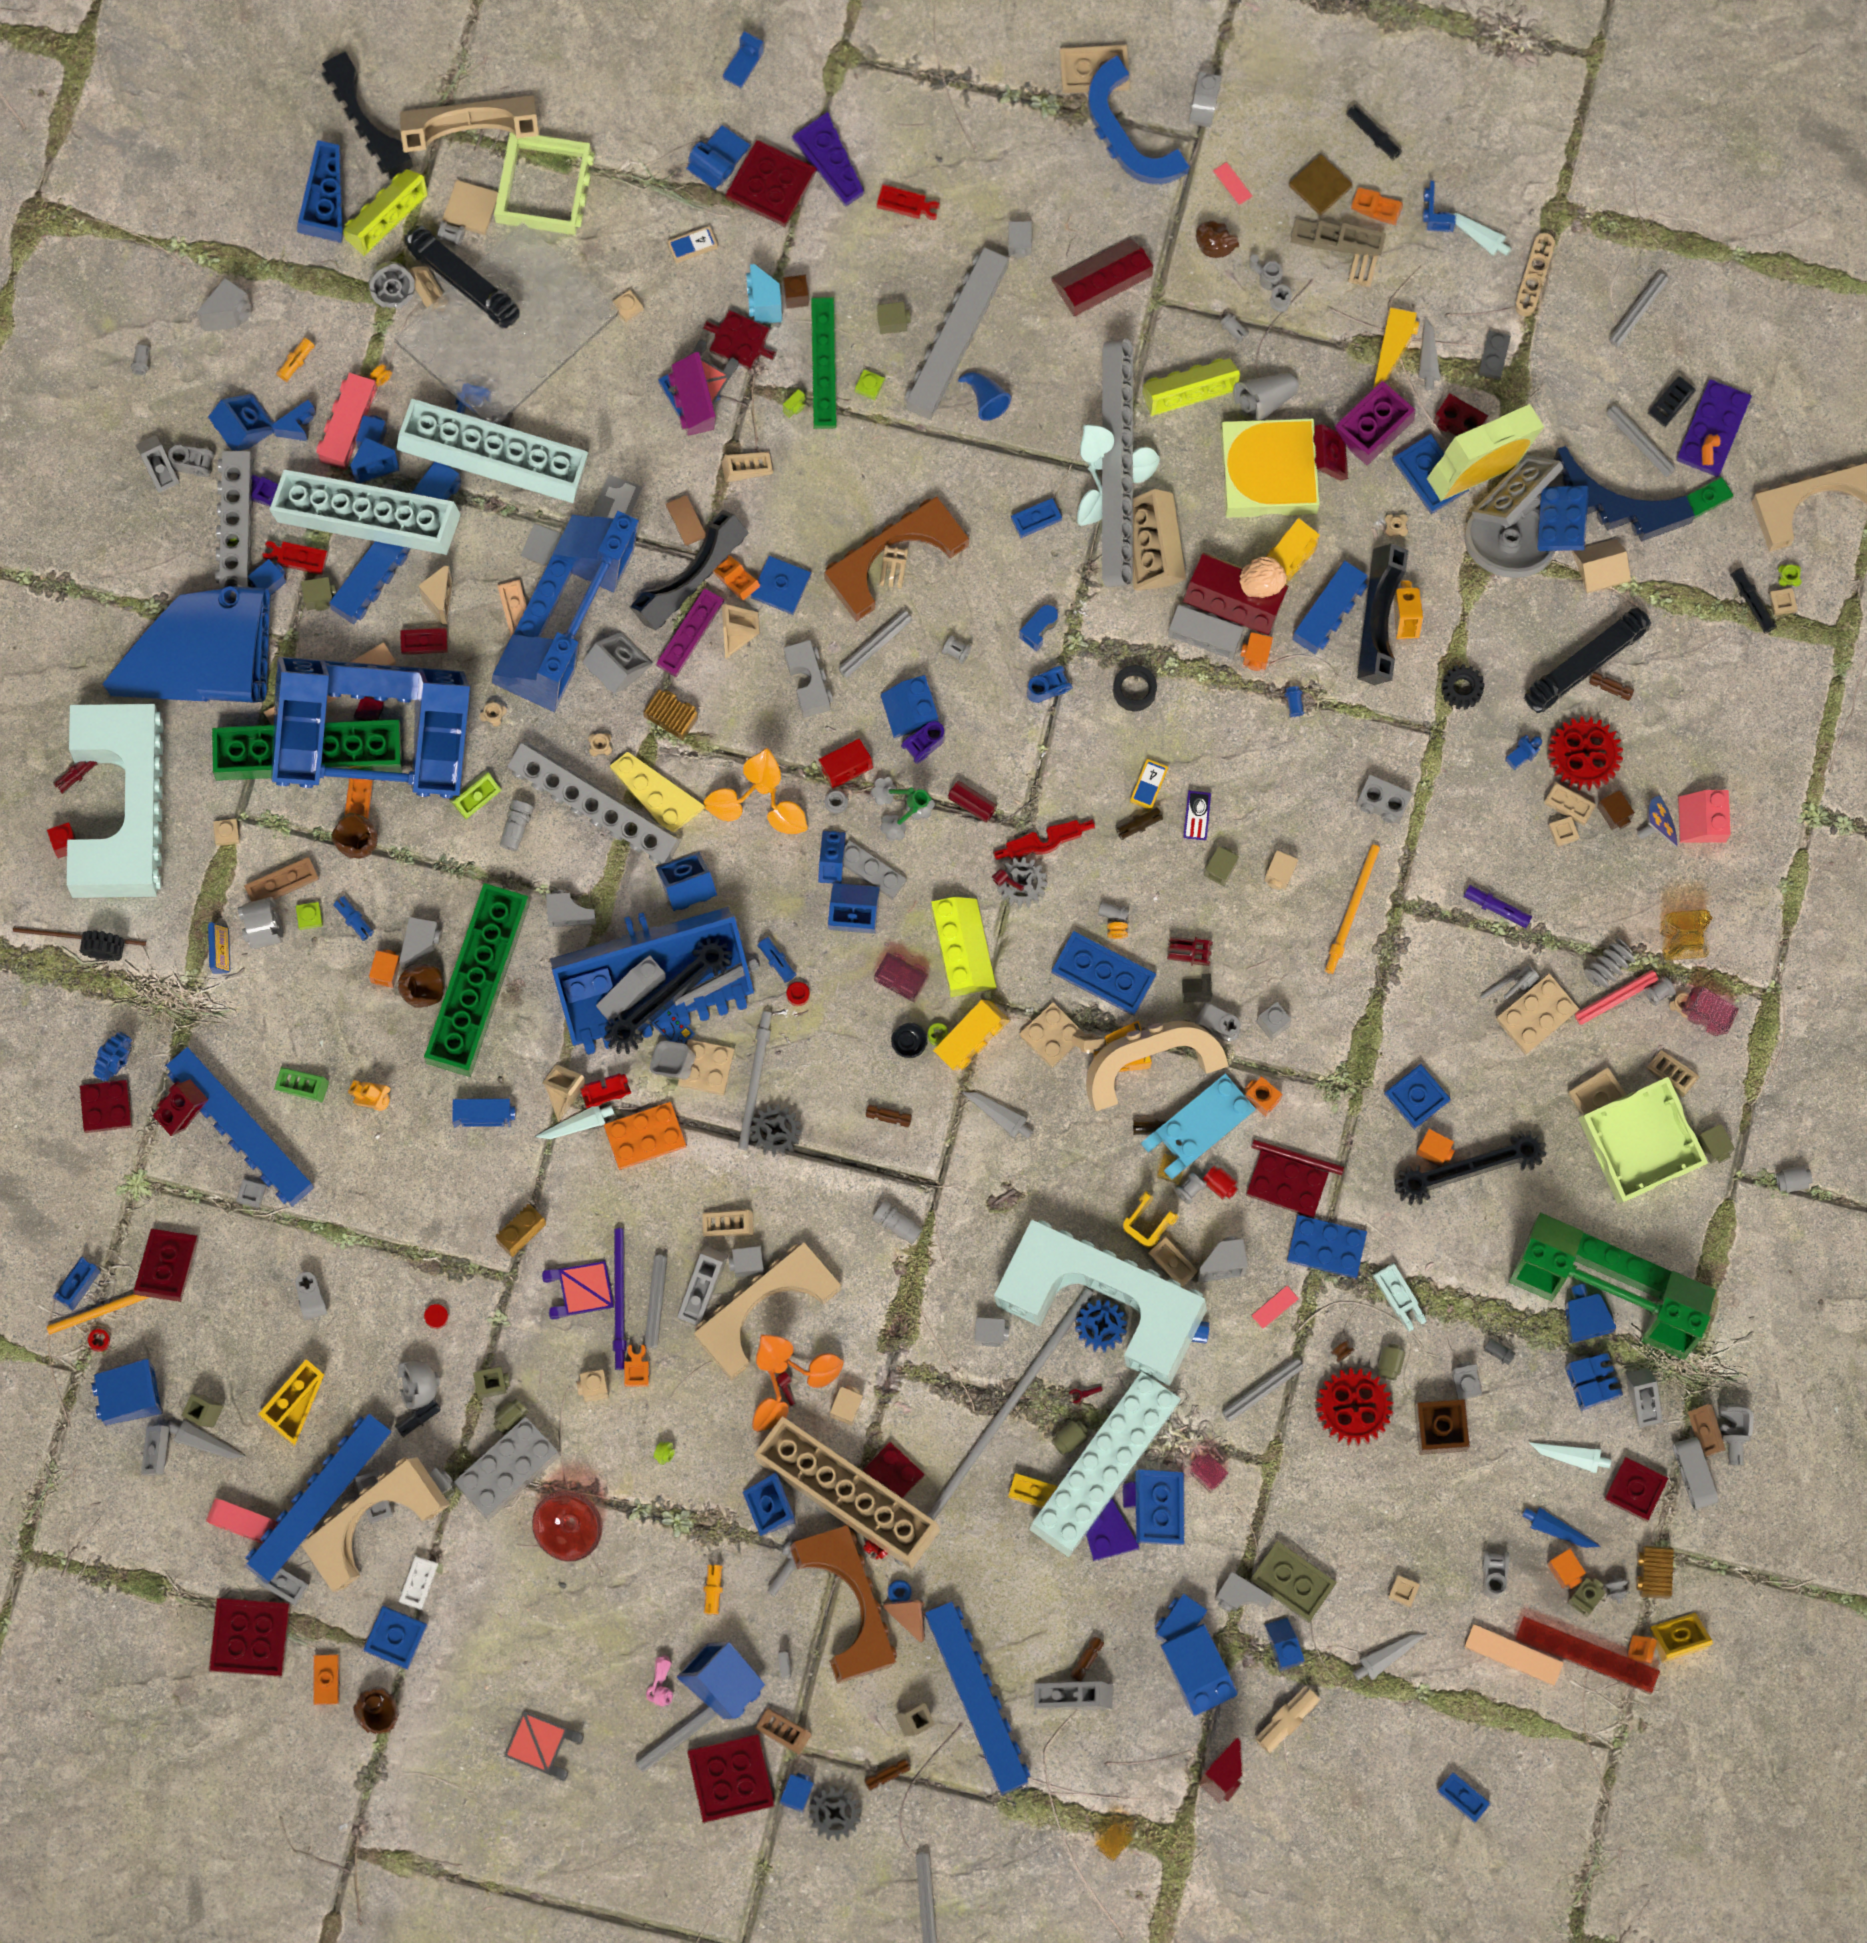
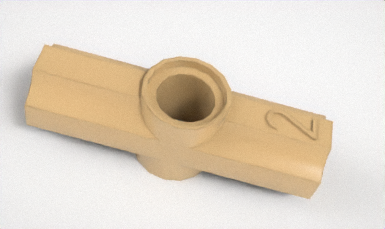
(1287, 1719)

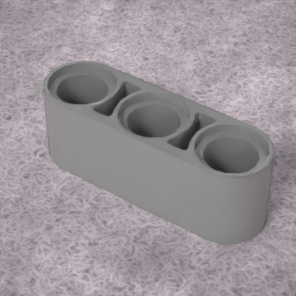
(1695, 1473)

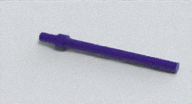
(619, 1345)

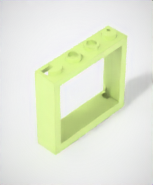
(550, 145)

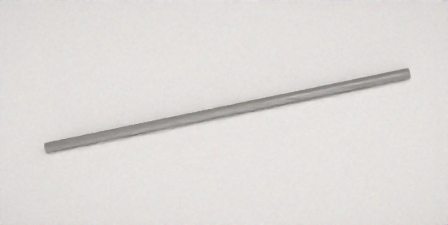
(1008, 1406)

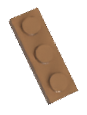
(282, 881)

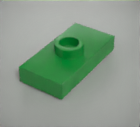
(1709, 497)

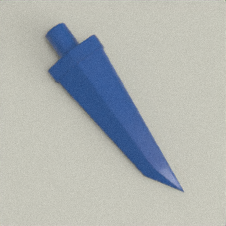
(1551, 1525)

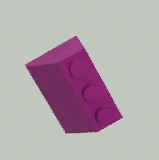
(692, 395)
(1375, 422)

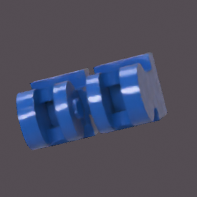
(1589, 1392)

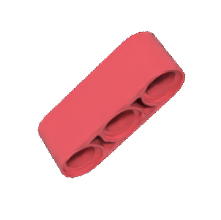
(239, 1520)

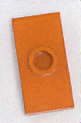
(359, 797)
(326, 1680)

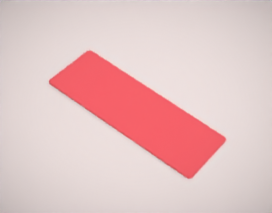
(1232, 183)
(1275, 1307)

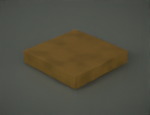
(1320, 184)

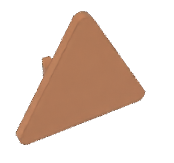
(909, 1616)

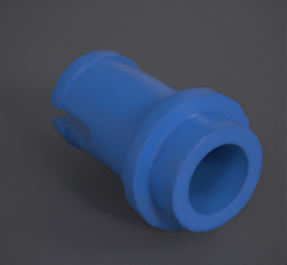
(1293, 696)

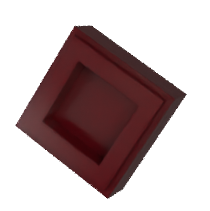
(369, 709)

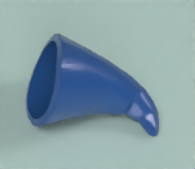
(990, 397)

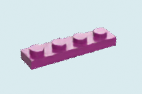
(690, 632)

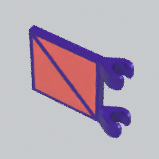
(583, 1289)

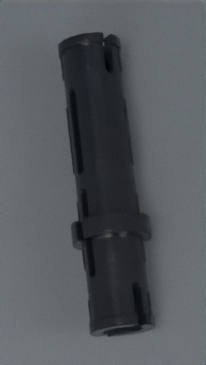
(1380, 138)
(1754, 602)

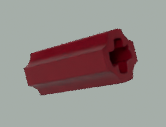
(972, 801)

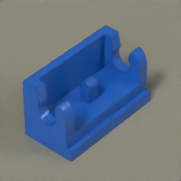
(76, 1284)

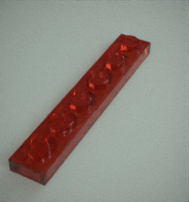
(1587, 1655)

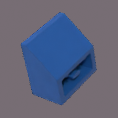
(853, 908)

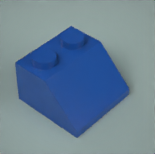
(241, 421)
(909, 706)
(686, 881)

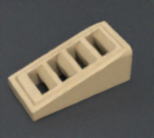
(748, 473)
(1677, 1066)
(736, 1214)

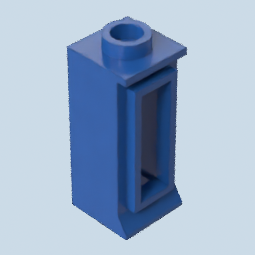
(482, 1112)

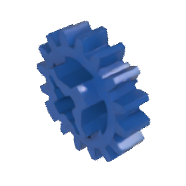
(112, 1056)
(1091, 1324)

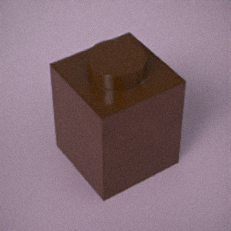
(796, 291)
(1616, 810)

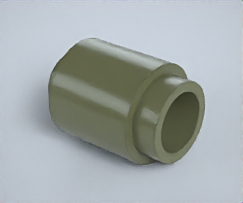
(1391, 1362)
(509, 1416)
(1070, 1437)

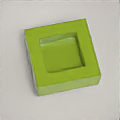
(869, 384)
(794, 404)
(309, 916)

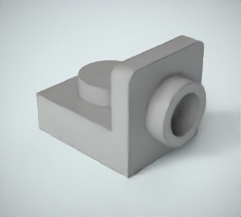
(1466, 1381)

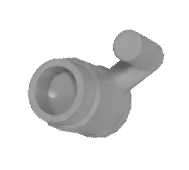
(1269, 274)

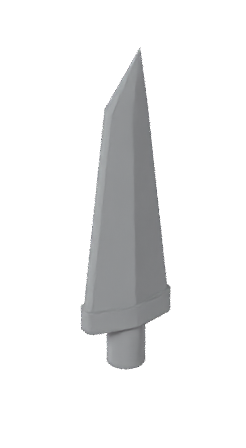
(1428, 362)
(1006, 1118)
(194, 1437)
(1378, 1661)

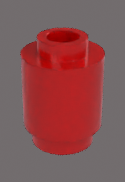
(1221, 1183)

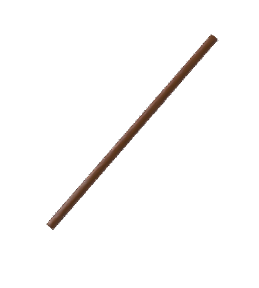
(68, 935)

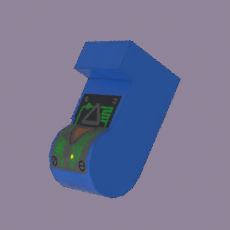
(1036, 627)

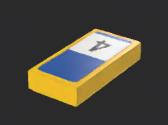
(1149, 784)

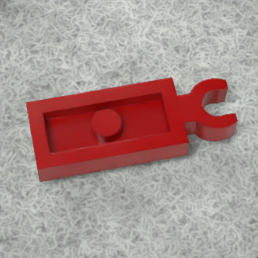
(905, 203)
(297, 557)

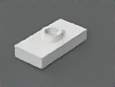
(418, 1582)

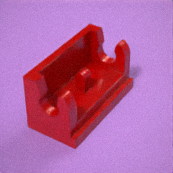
(846, 763)

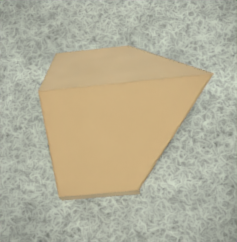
(738, 627)
(563, 1089)

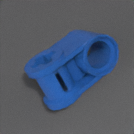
(1052, 682)

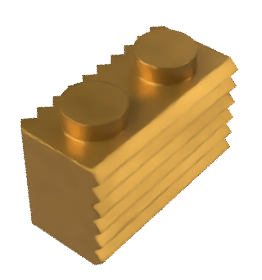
(671, 714)
(520, 1230)
(1656, 1572)

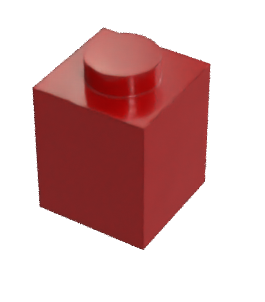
(59, 836)

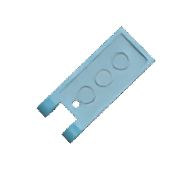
(1201, 1124)

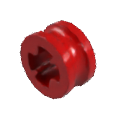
(91, 1340)

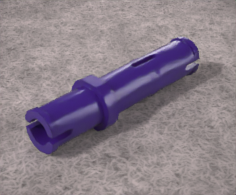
(1497, 906)

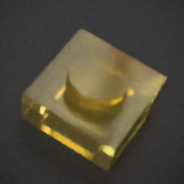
(1166, 1161)

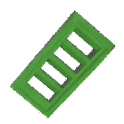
(316, 1088)

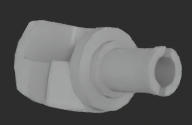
(1740, 1431)

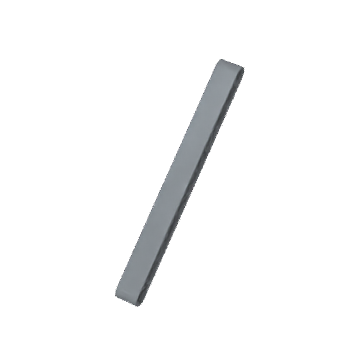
(1117, 463)

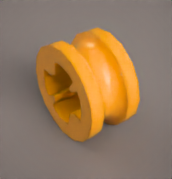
(380, 375)
(1117, 930)

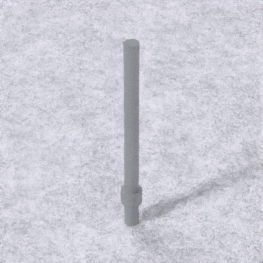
(762, 1038)

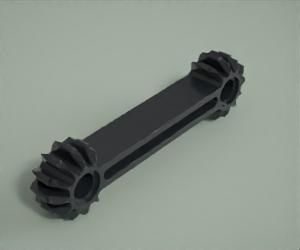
(462, 277)
(1587, 660)
(668, 996)
(1470, 1167)

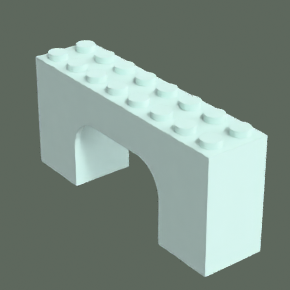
(130, 858)
(1054, 1260)

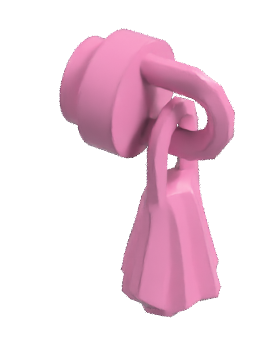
(662, 1694)

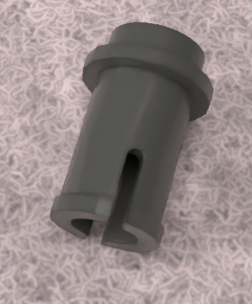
(1499, 1351)

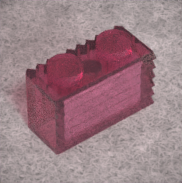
(901, 976)
(1710, 1011)

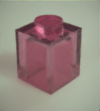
(1208, 1472)

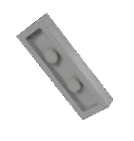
(872, 870)

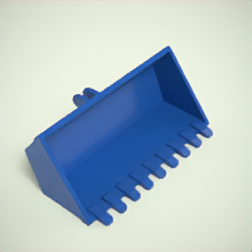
(672, 950)

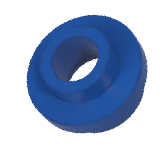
(899, 1584)

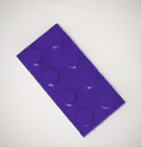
(1717, 414)

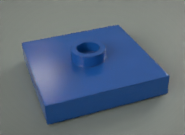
(781, 585)
(1417, 1096)
(395, 1637)

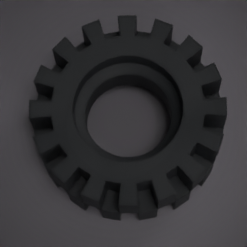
(1466, 674)
(102, 945)

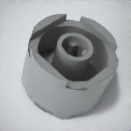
(261, 923)

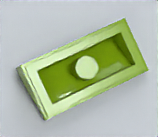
(475, 794)

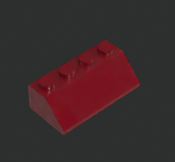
(1103, 276)
(1218, 590)
(1223, 1776)

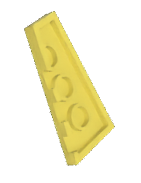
(657, 795)

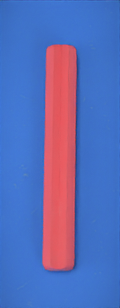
(1616, 997)

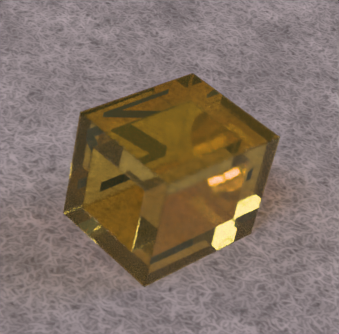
(1114, 1841)

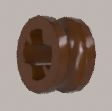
(1342, 1351)

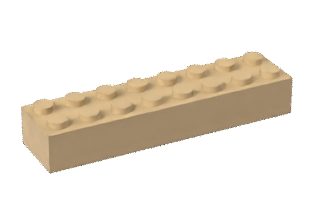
(847, 1492)

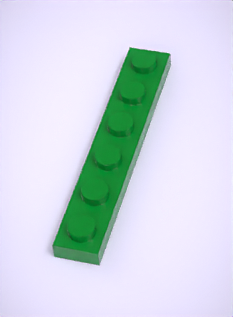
(823, 363)

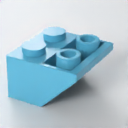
(763, 296)

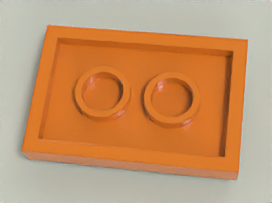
(645, 1135)

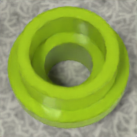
(664, 1452)

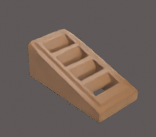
(801, 1740)

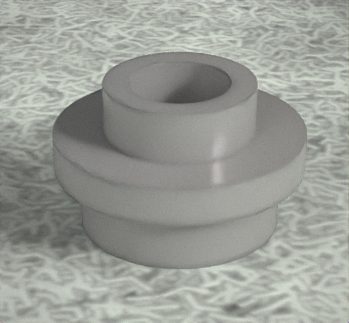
(836, 794)

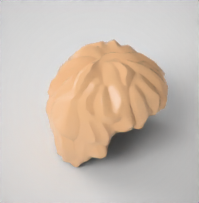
(1262, 577)

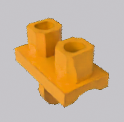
(370, 1095)

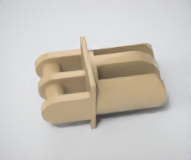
(894, 564)

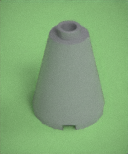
(1264, 395)

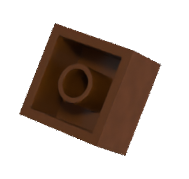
(1442, 1427)

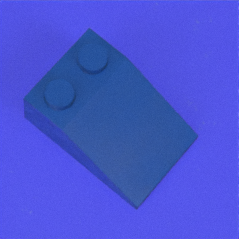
(1198, 1670)

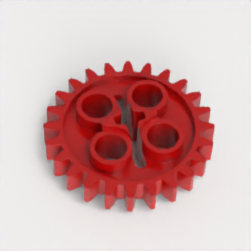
(1588, 773)
(1357, 1428)

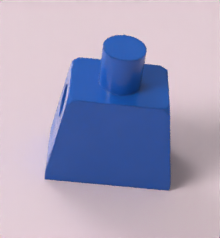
(1587, 1316)

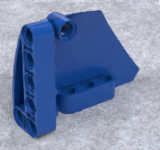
(201, 650)

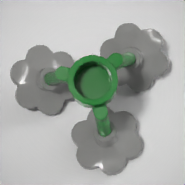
(918, 806)

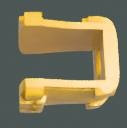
(1145, 1200)

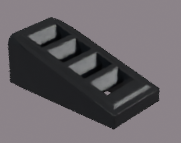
(1678, 384)

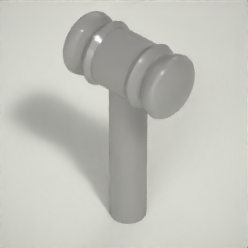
(785, 1573)

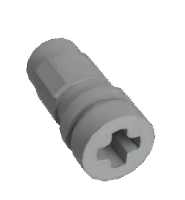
(516, 823)
(898, 1223)

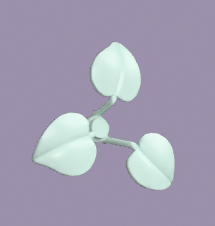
(1094, 444)

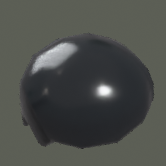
(909, 1040)

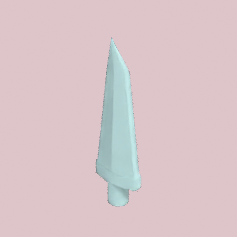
(1484, 236)
(587, 1119)
(1581, 1457)

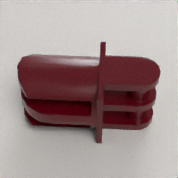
(1184, 950)

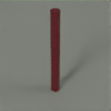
(1298, 1157)

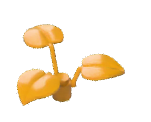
(765, 775)

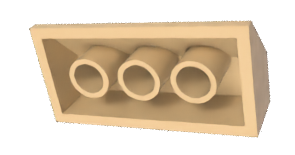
(1156, 542)

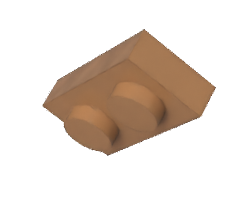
(1707, 1430)

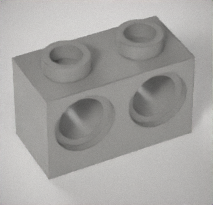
(1387, 793)

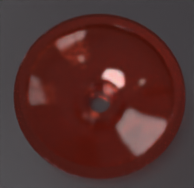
(558, 1535)

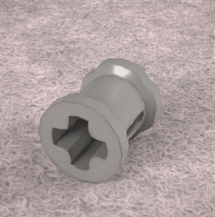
(451, 233)
(1285, 293)
(949, 649)
(1660, 991)
(1190, 1188)

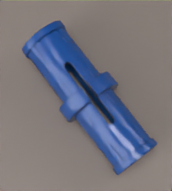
(353, 918)
(769, 950)

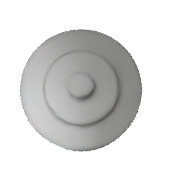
(1617, 1589)

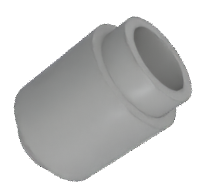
(1794, 1179)

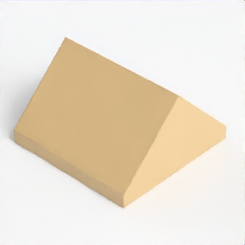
(1602, 565)
(436, 593)

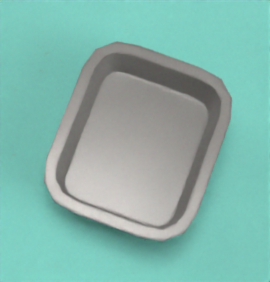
(672, 1060)

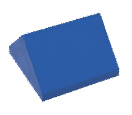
(373, 461)
(769, 1505)

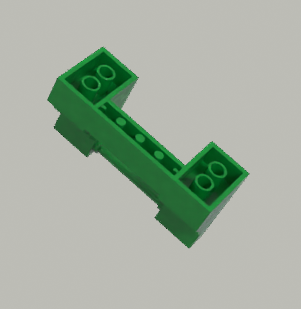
(1682, 1303)

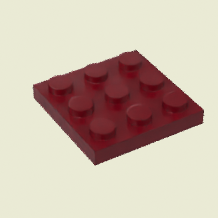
(771, 183)
(249, 1637)
(730, 1779)

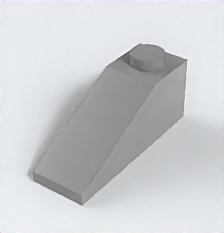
(632, 989)
(702, 1285)
(1074, 1696)

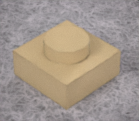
(629, 306)
(1783, 601)
(1563, 831)
(226, 832)
(1088, 1042)
(1404, 1591)

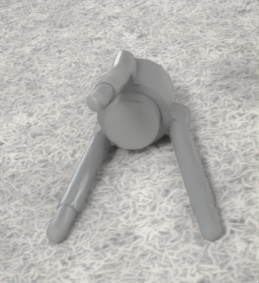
(1523, 978)

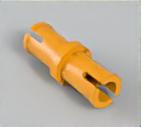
(304, 348)
(713, 1589)

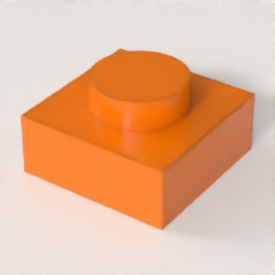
(1642, 1649)

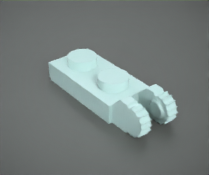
(1398, 1295)

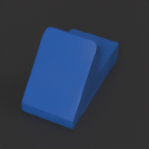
(289, 425)

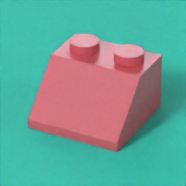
(1704, 817)

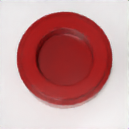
(798, 994)
(436, 1316)

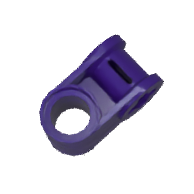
(921, 745)

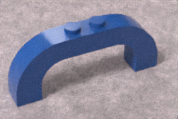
(1107, 128)

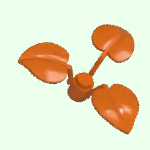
(774, 1357)

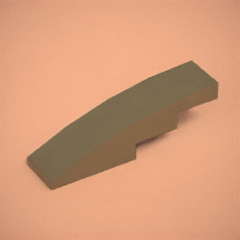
(1338, 238)

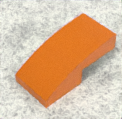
(1377, 207)
(736, 578)

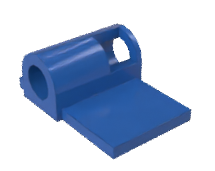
(717, 158)

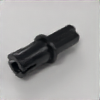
(417, 1418)

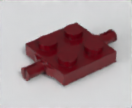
(740, 339)

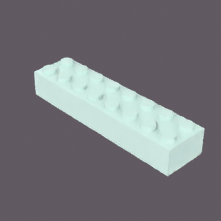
(492, 450)
(365, 512)
(1105, 1464)

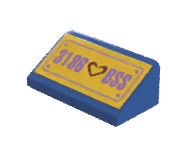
(219, 948)

